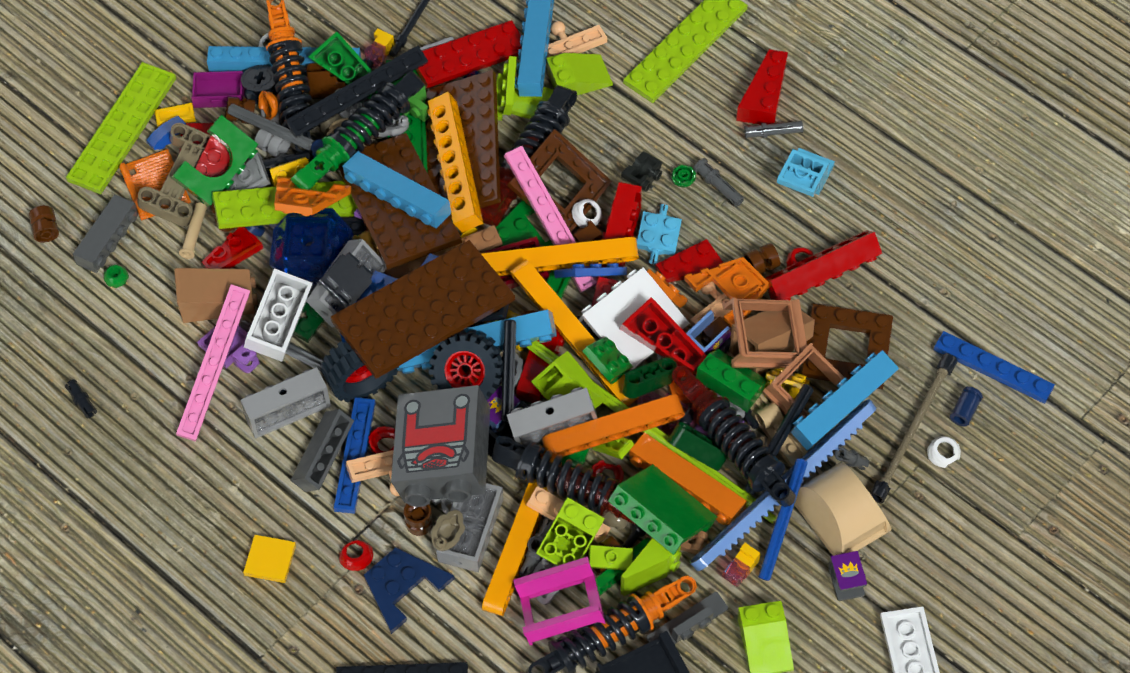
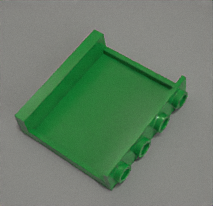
(661, 508)

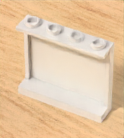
(620, 304)

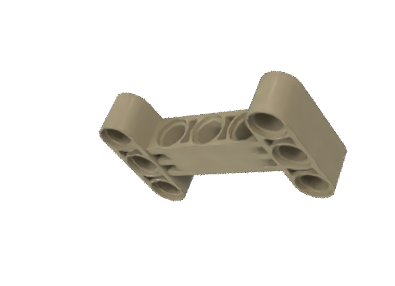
(171, 191)

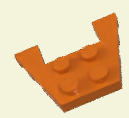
(306, 201)
(735, 279)

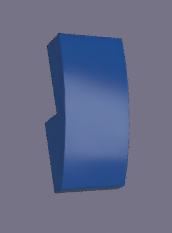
(161, 135)

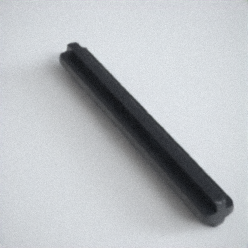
(508, 372)

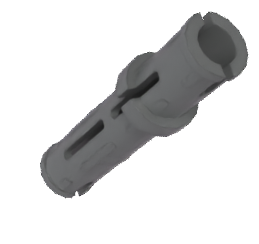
(773, 129)

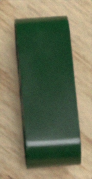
(648, 378)
(697, 446)

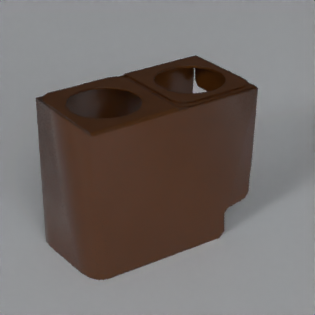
(322, 82)

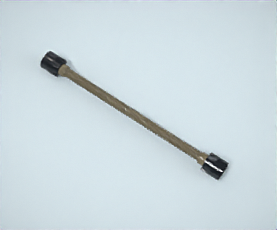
(945, 367)

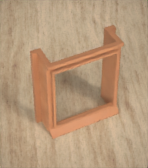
(766, 360)
(781, 398)

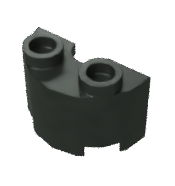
(643, 171)

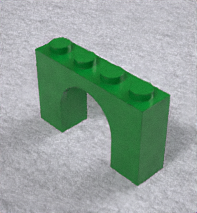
(239, 148)

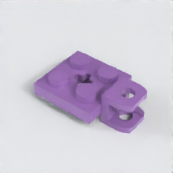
(237, 353)

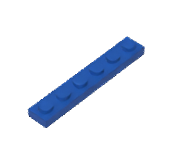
(995, 367)
(355, 448)

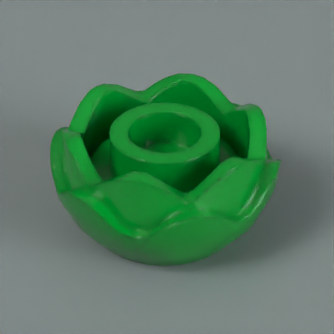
(679, 172)
(115, 281)

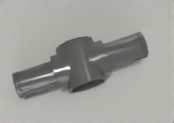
(532, 558)

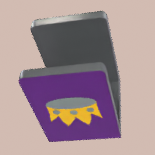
(847, 575)

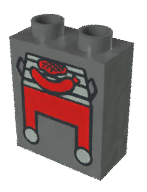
(441, 445)

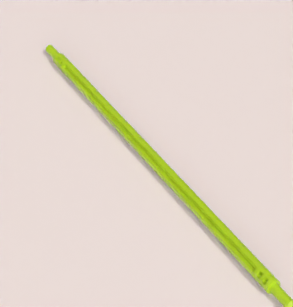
(616, 405)

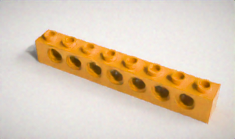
(454, 162)

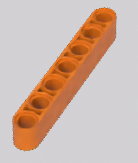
(614, 426)

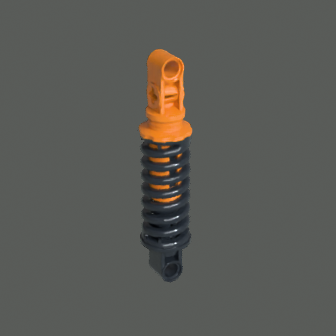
(286, 66)
(600, 636)

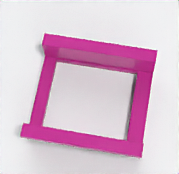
(554, 580)

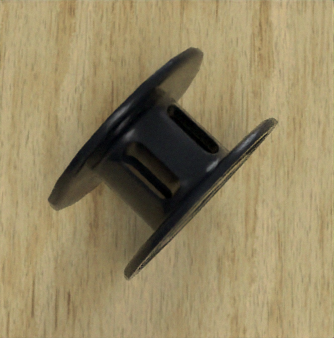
(256, 80)

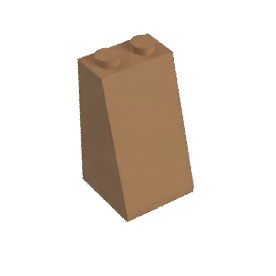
(204, 291)
(770, 333)

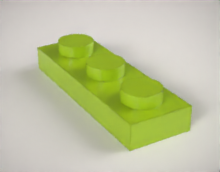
(508, 85)

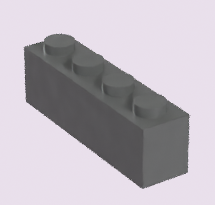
(105, 233)
(322, 450)

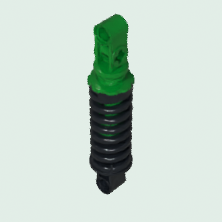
(360, 129)

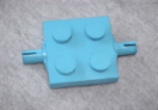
(658, 233)

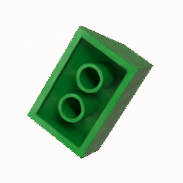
(739, 385)

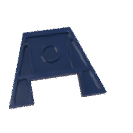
(396, 577)

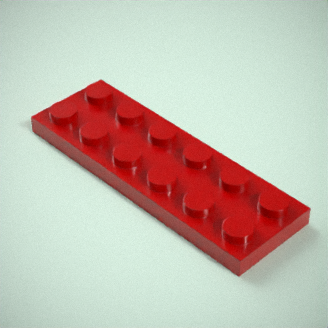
(470, 53)

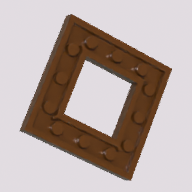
(559, 148)
(828, 317)

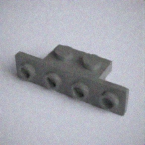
(692, 619)

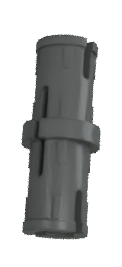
(852, 458)

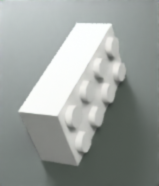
(278, 315)

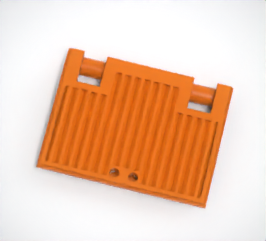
(150, 172)

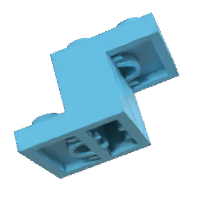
(805, 172)

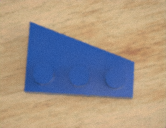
(595, 270)

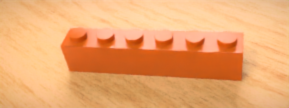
(704, 488)

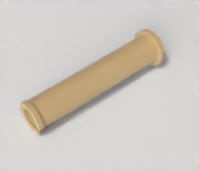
(193, 231)

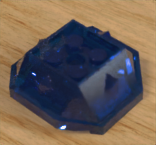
(310, 262)

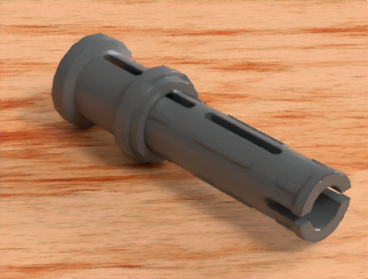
(713, 177)

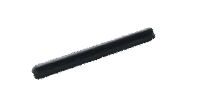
(787, 424)

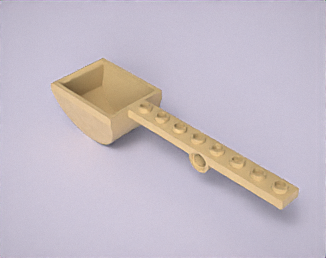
(831, 500)

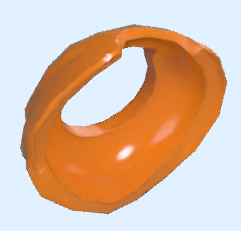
(267, 100)

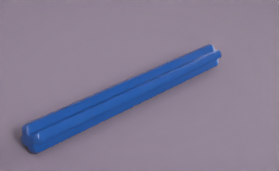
(782, 522)

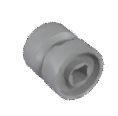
(271, 143)

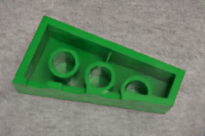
(340, 60)

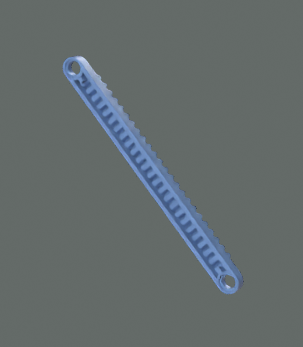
(765, 502)

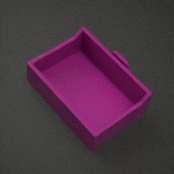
(213, 88)

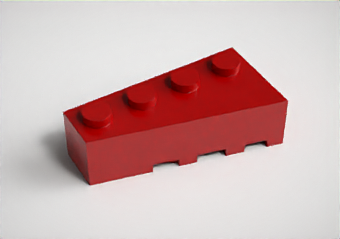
(764, 92)
(624, 213)
(663, 335)

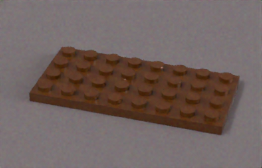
(479, 119)
(393, 231)
(422, 309)

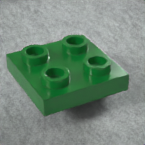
(608, 359)

